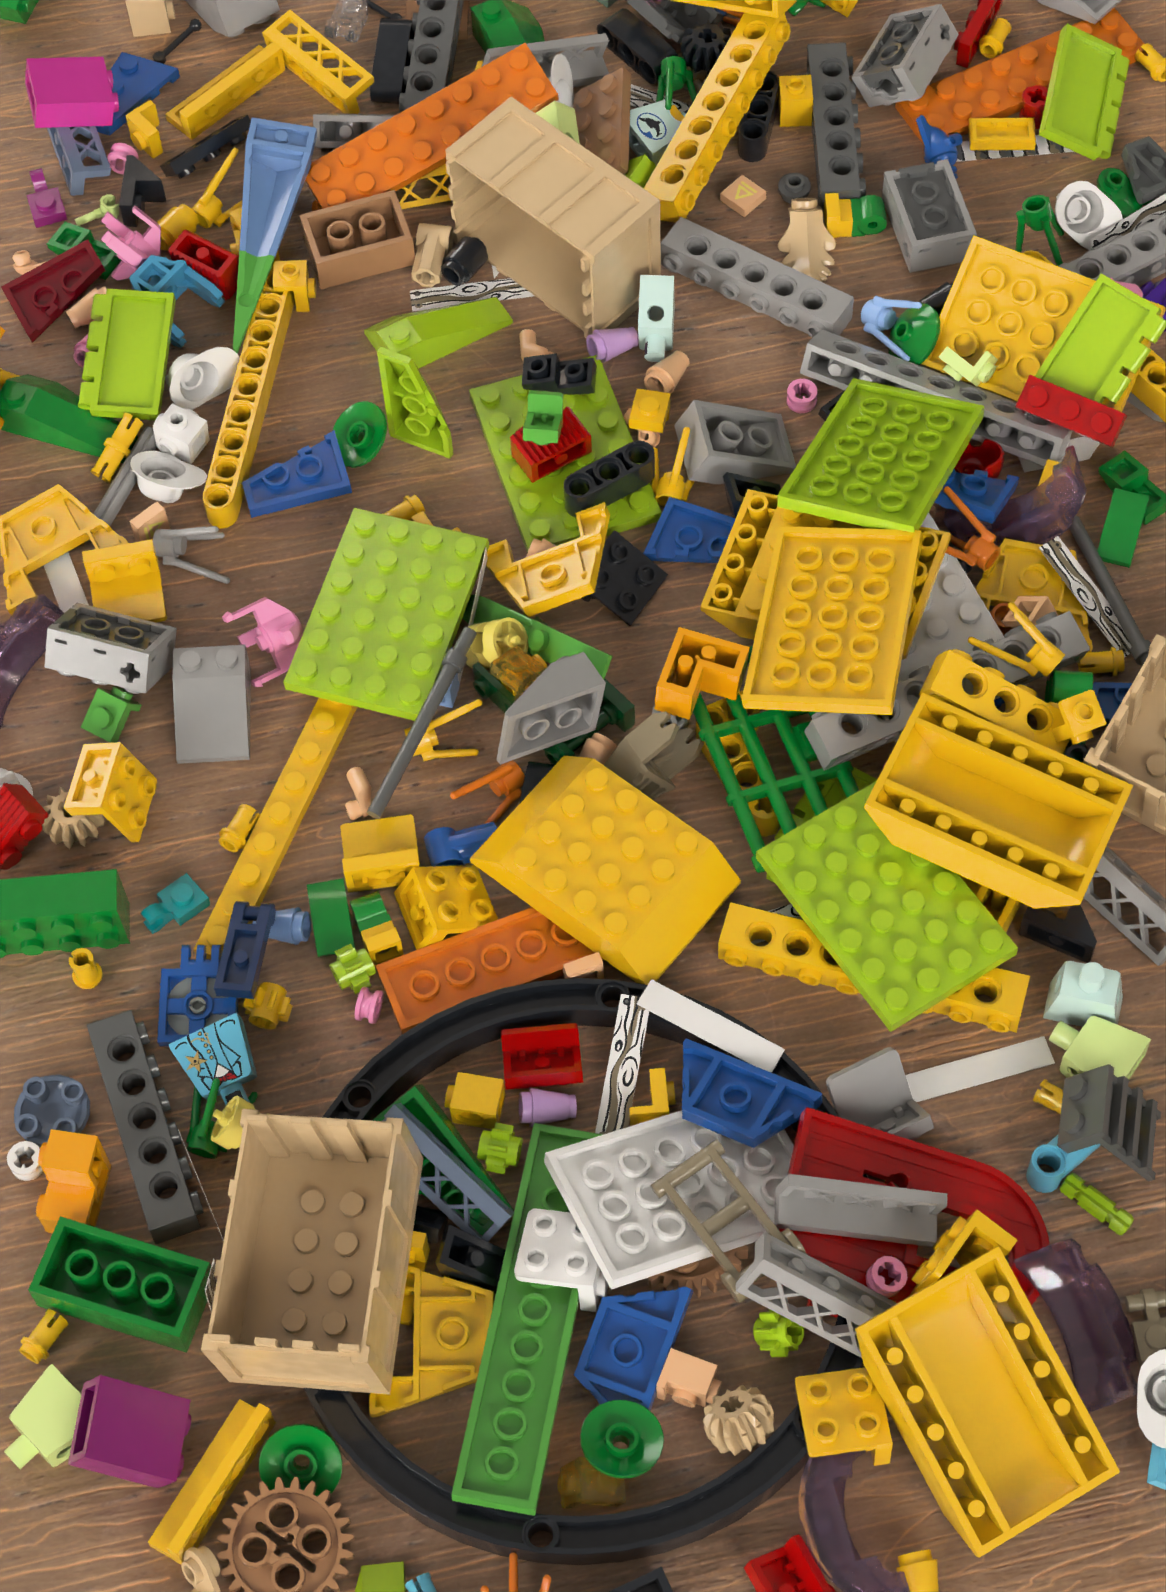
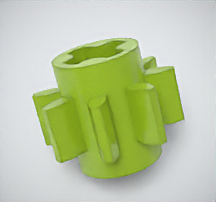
(352, 968)
(500, 1148)
(777, 1334)

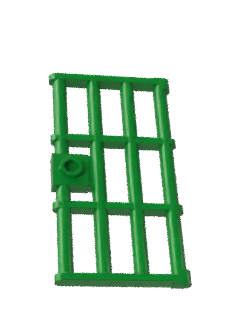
(799, 751)

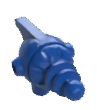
(938, 144)

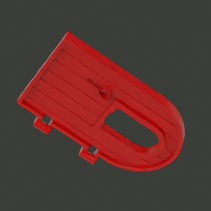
(846, 1150)

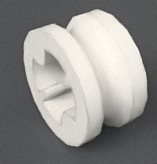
(14, 1163)

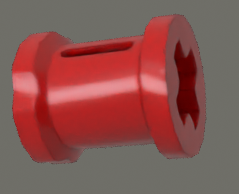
(1034, 102)

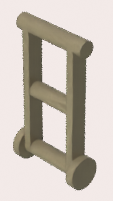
(725, 1216)

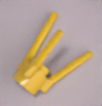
(209, 206)
(672, 482)
(1043, 653)
(430, 738)

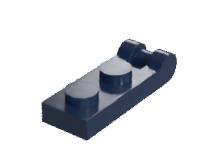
(244, 950)

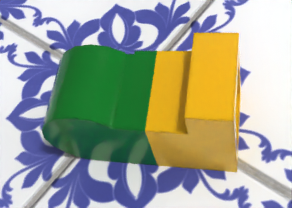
(854, 216)
(376, 928)

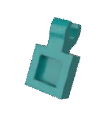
(177, 901)

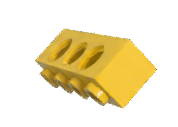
(945, 684)

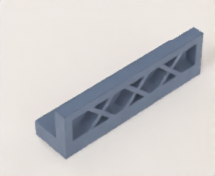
(71, 160)
(458, 1174)

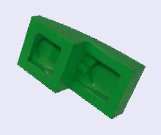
(71, 235)
(1130, 475)
(1122, 527)
(330, 916)

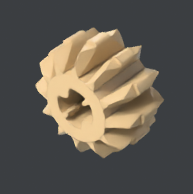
(68, 828)
(738, 1420)

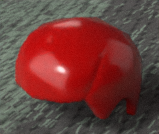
(986, 457)

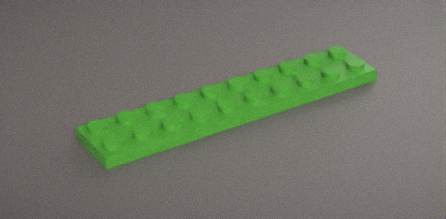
(521, 1359)

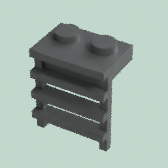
(675, 17)
(1109, 1113)

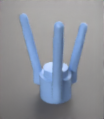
(879, 315)

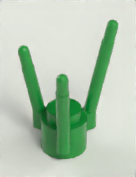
(673, 78)
(1037, 215)
(200, 1131)

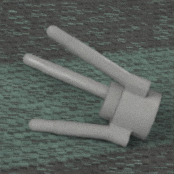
(172, 543)

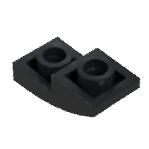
(551, 375)

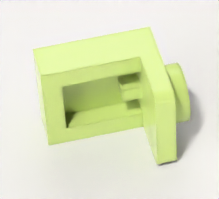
(959, 368)

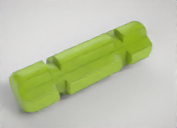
(1096, 1204)

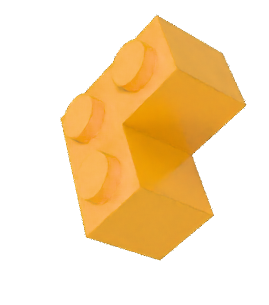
(697, 665)
(76, 1178)

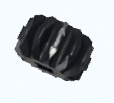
(704, 45)

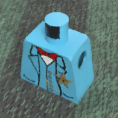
(218, 1053)

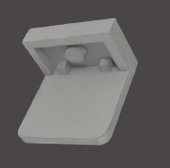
(878, 1096)

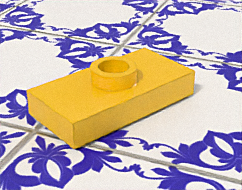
(1002, 134)

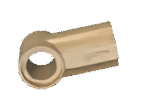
(432, 246)

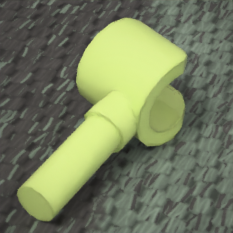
(107, 204)

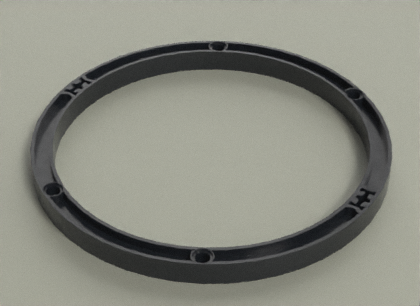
(426, 1498)

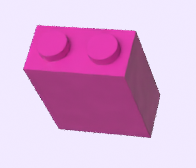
(70, 92)

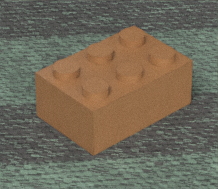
(357, 239)

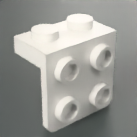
(558, 1255)

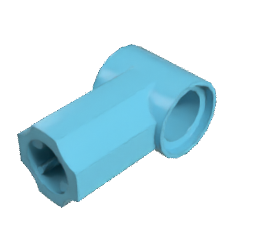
(1059, 1160)

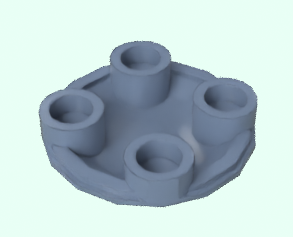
(50, 1104)

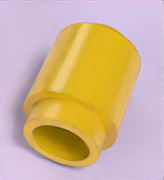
(175, 222)

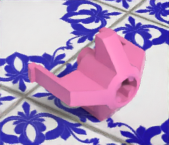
(130, 245)
(276, 633)

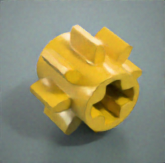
(268, 1006)

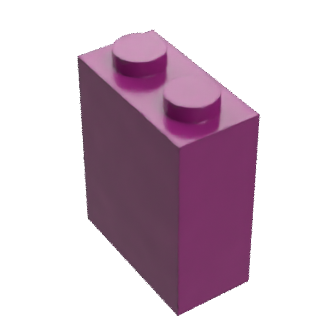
(130, 1432)

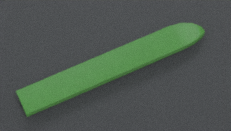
(542, 639)

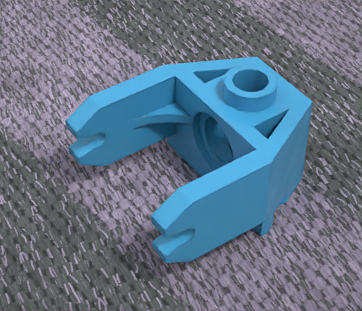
(174, 278)

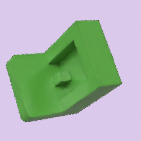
(543, 417)
(109, 713)

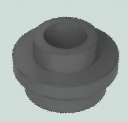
(794, 186)

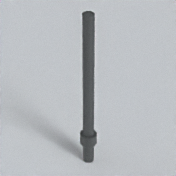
(1139, 645)
(452, 663)

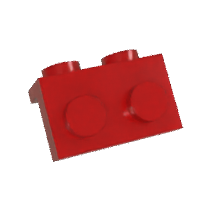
(541, 1056)
(787, 1570)

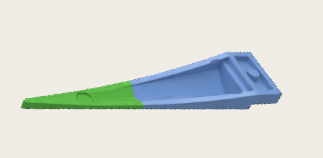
(274, 175)

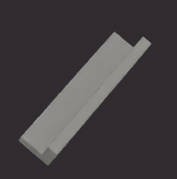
(585, 65)
(1138, 892)
(858, 1210)
(807, 1277)

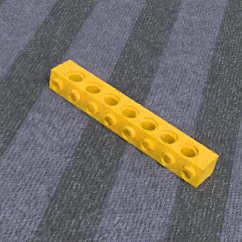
(716, 113)
(785, 933)

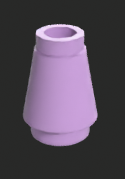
(611, 342)
(545, 1106)

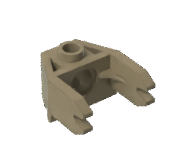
(654, 754)

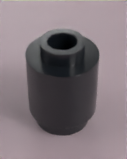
(464, 260)

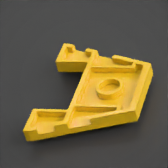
(42, 532)
(1026, 572)
(557, 573)
(447, 1340)

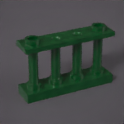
(613, 710)

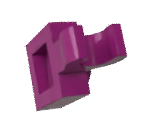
(45, 203)

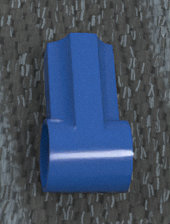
(454, 847)

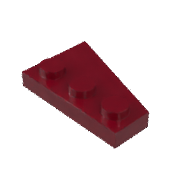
(52, 287)

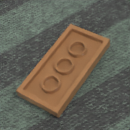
(605, 118)

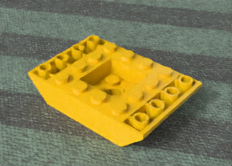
(743, 567)

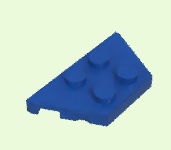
(738, 1096)
(631, 1344)

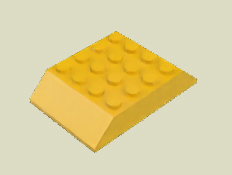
(995, 806)
(609, 867)
(984, 1402)

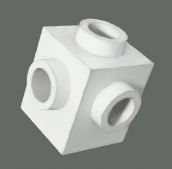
(181, 433)

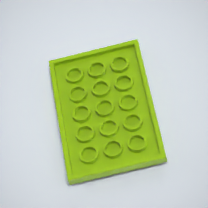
(881, 457)
(541, 504)
(386, 614)
(883, 914)

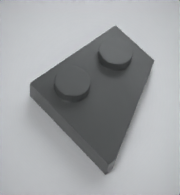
(1145, 168)

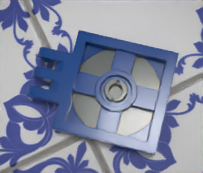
(189, 996)

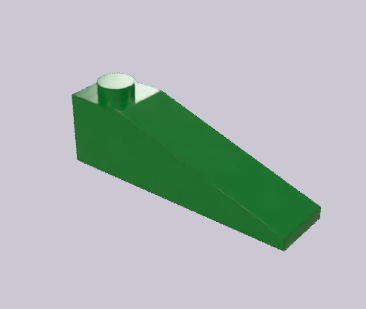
(504, 24)
(52, 415)
(430, 1114)

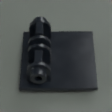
(625, 579)

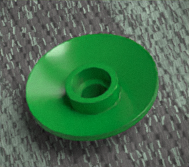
(916, 333)
(360, 433)
(624, 1423)
(298, 1439)

